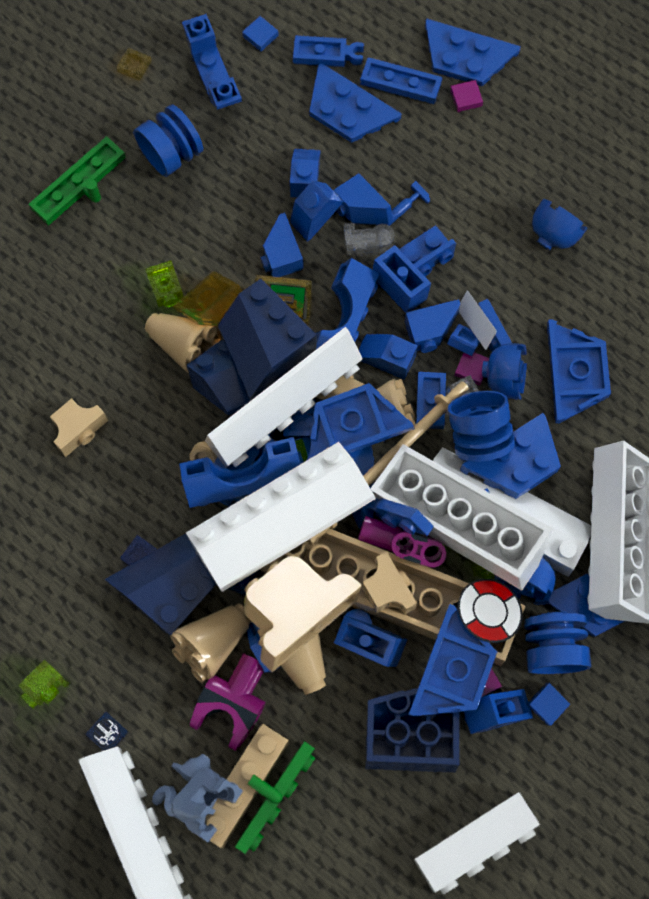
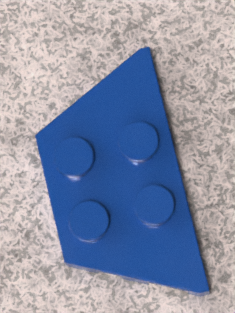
(466, 53)
(347, 107)
(577, 370)
(355, 420)
(525, 466)
(573, 599)
(454, 670)

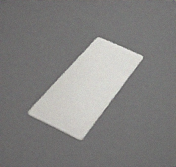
(477, 320)

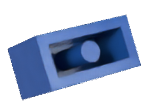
(401, 279)

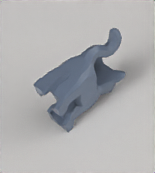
(197, 796)

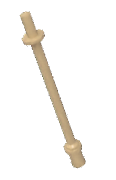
(426, 422)

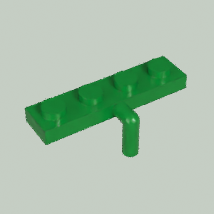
(77, 181)
(284, 787)

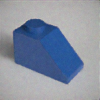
(303, 170)
(363, 203)
(314, 208)
(281, 250)
(430, 324)
(388, 353)
(370, 641)
(498, 711)

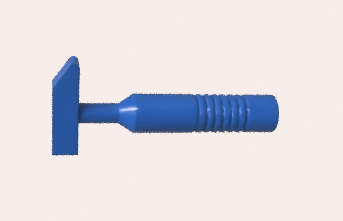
(405, 204)

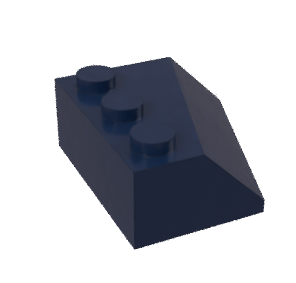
(264, 337)
(217, 379)
(166, 584)
(409, 741)

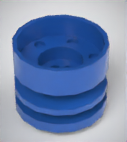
(168, 140)
(481, 426)
(556, 639)

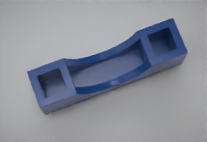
(353, 287)
(209, 483)

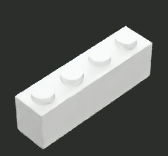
(476, 842)

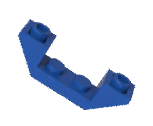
(202, 44)

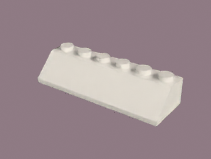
(284, 398)
(280, 516)
(466, 516)
(620, 534)
(568, 535)
(132, 825)

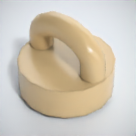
(202, 450)

